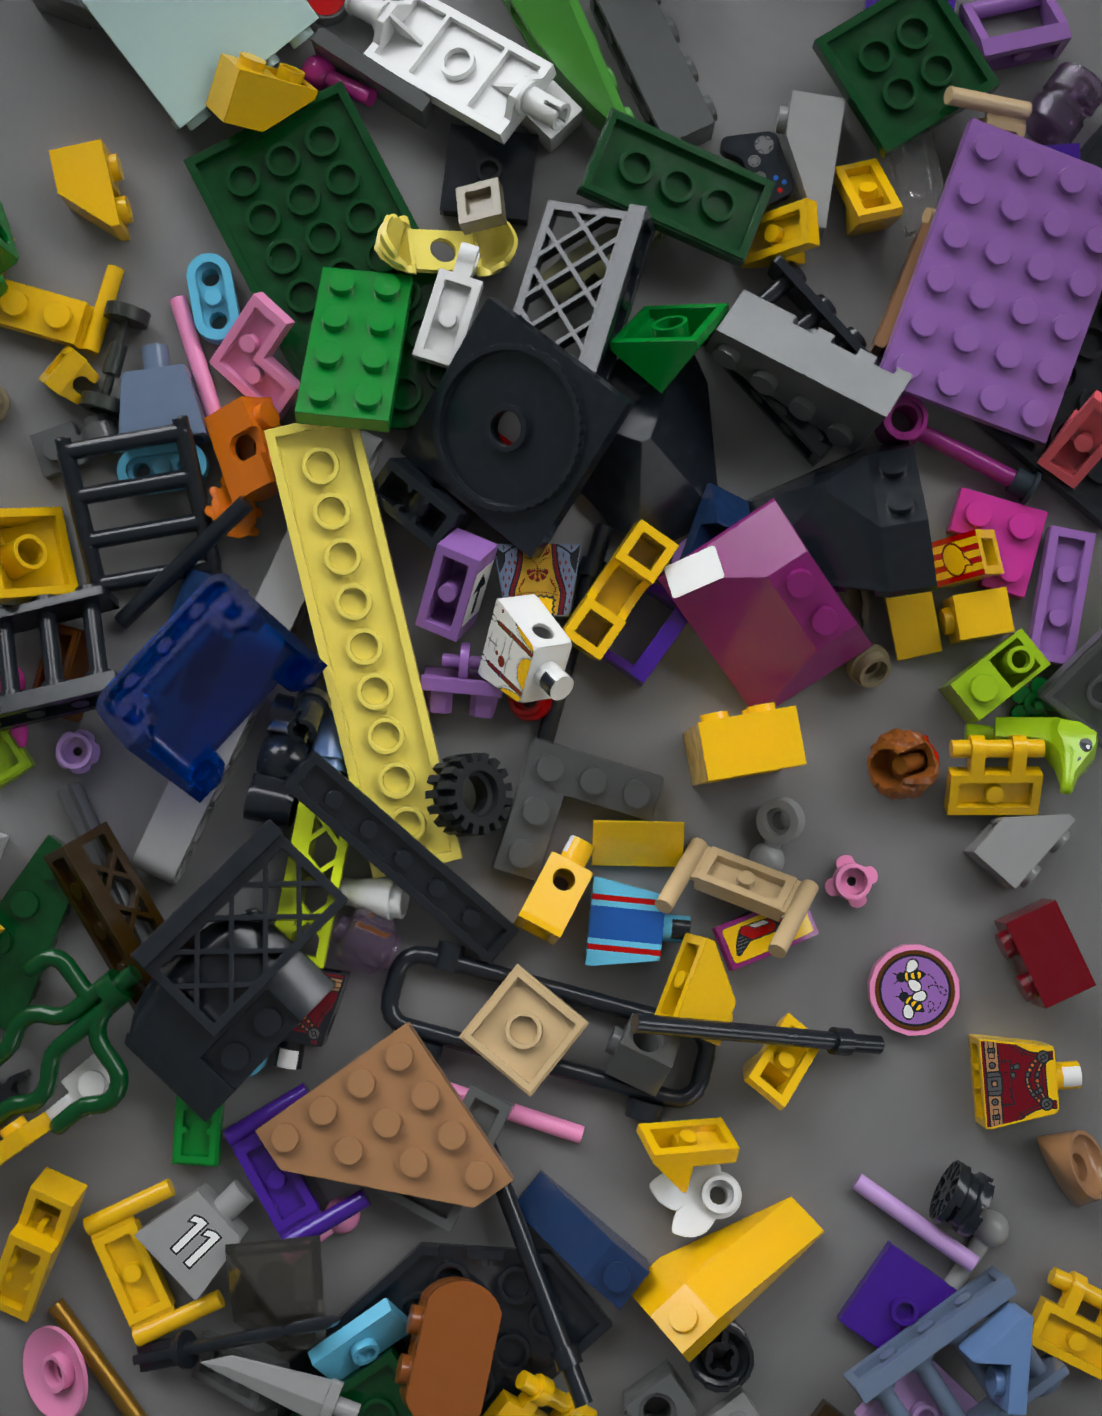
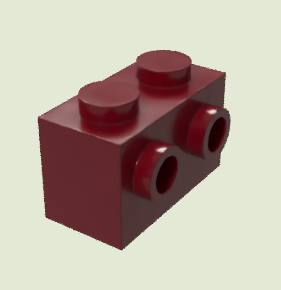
(1043, 953)

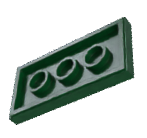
(683, 186)

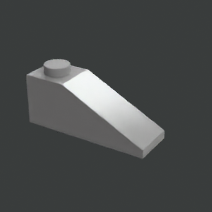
(810, 146)

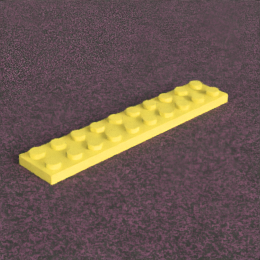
(359, 623)

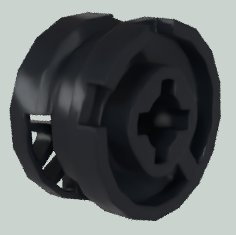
(961, 1198)
(725, 1360)

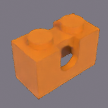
(244, 424)

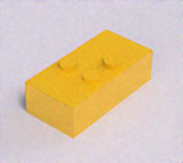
(744, 744)

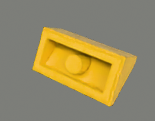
(637, 843)

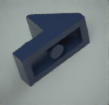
(714, 515)

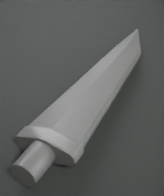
(291, 1388)

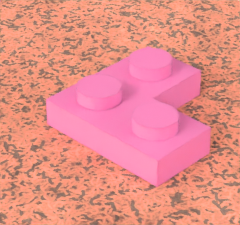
(248, 352)

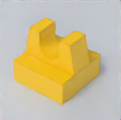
(64, 370)

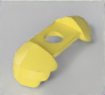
(411, 253)

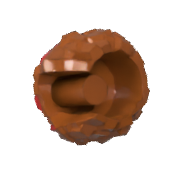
(902, 764)

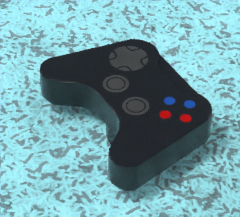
(763, 156)

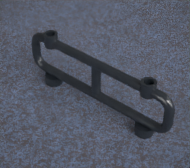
(451, 959)

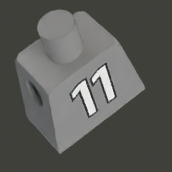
(193, 1234)

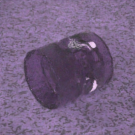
(1063, 105)

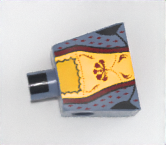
(548, 577)

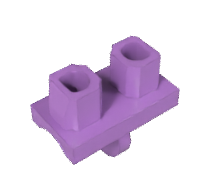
(445, 681)

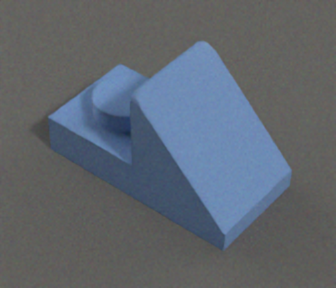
(1006, 1344)

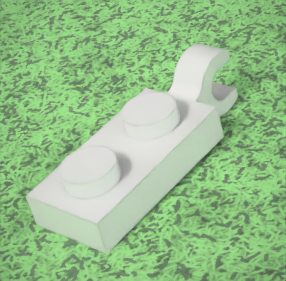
(450, 309)

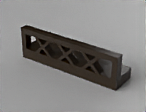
(95, 905)

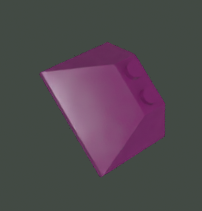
(773, 613)

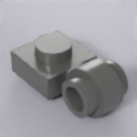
(45, 449)

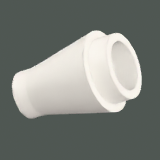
(376, 895)

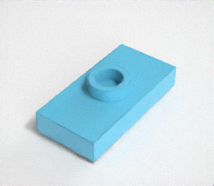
(359, 1340)

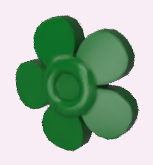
(1031, 703)

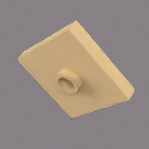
(524, 1030)

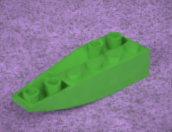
(563, 37)

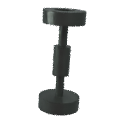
(128, 317)

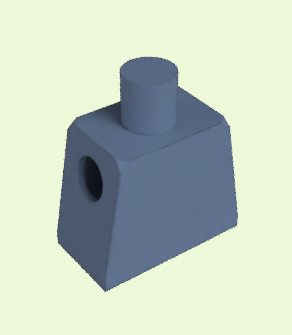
(160, 394)

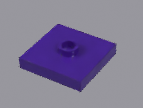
(892, 1296)

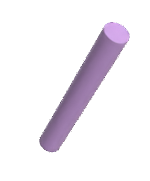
(915, 1222)

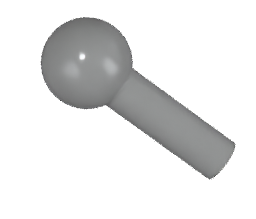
(990, 1233)

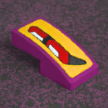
(749, 935)

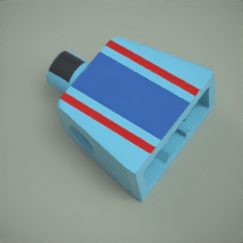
(627, 925)

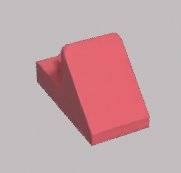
(1077, 444)

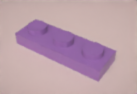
(1061, 592)

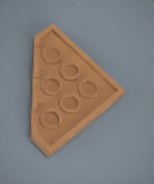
(390, 1128)

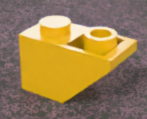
(255, 94)
(89, 185)

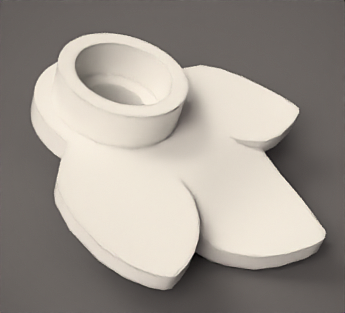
(694, 1208)

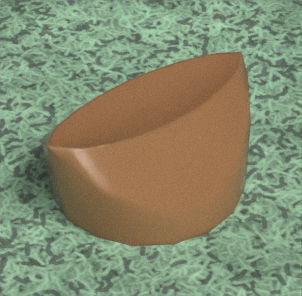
(1075, 1164)

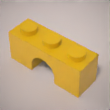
(618, 589)

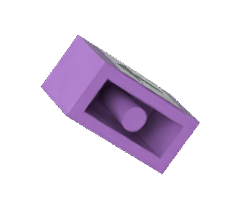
(456, 584)

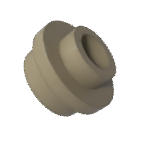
(869, 667)

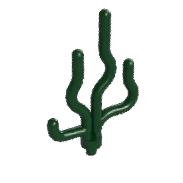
(94, 1007)

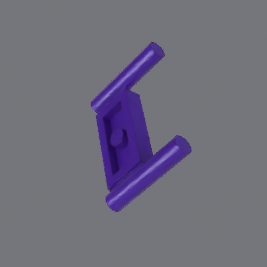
(283, 1193)

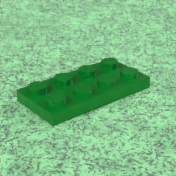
(354, 350)

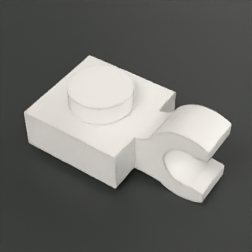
(85, 1080)

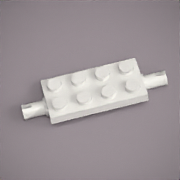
(461, 65)

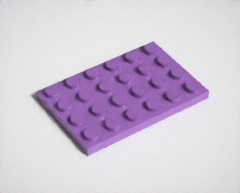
(1003, 284)

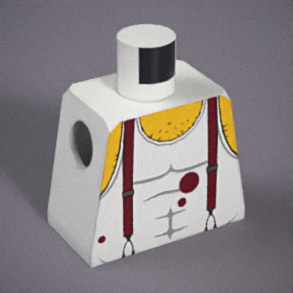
(526, 651)

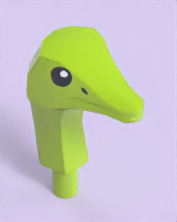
(1068, 743)

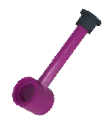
(1017, 482)

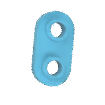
(212, 301)
(159, 460)

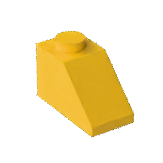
(698, 984)

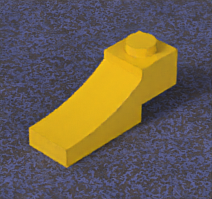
(37, 1240)

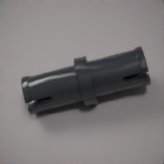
(310, 709)

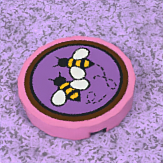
(913, 989)

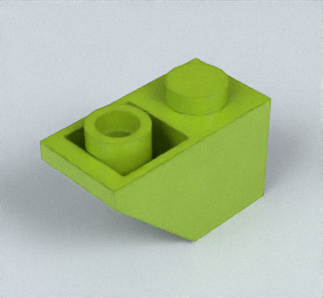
(994, 677)

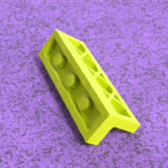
(304, 839)

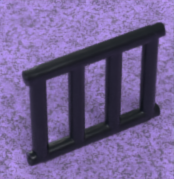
(80, 497)

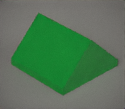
(665, 339)

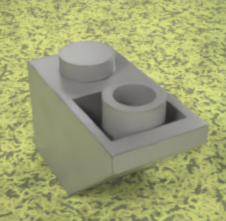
(1015, 845)

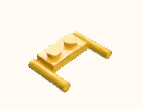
(59, 316)
(137, 1273)

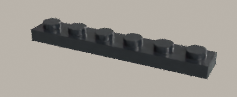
(400, 856)

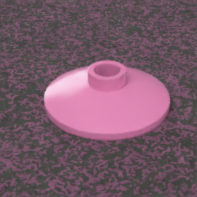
(55, 1372)

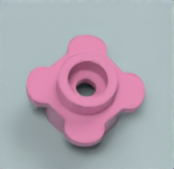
(863, 877)

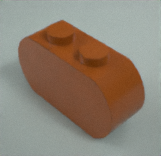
(449, 1349)

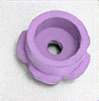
(65, 751)

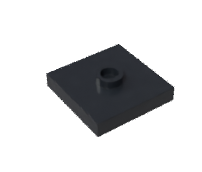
(478, 157)

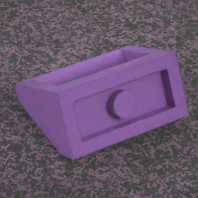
(1020, 46)

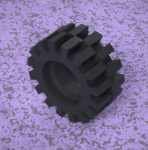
(489, 792)

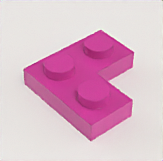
(1016, 530)

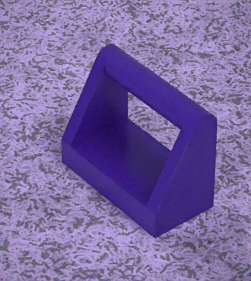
(659, 645)

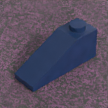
(583, 1240)

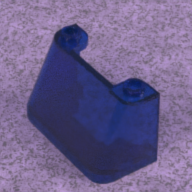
(202, 682)

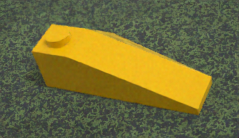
(715, 1278)

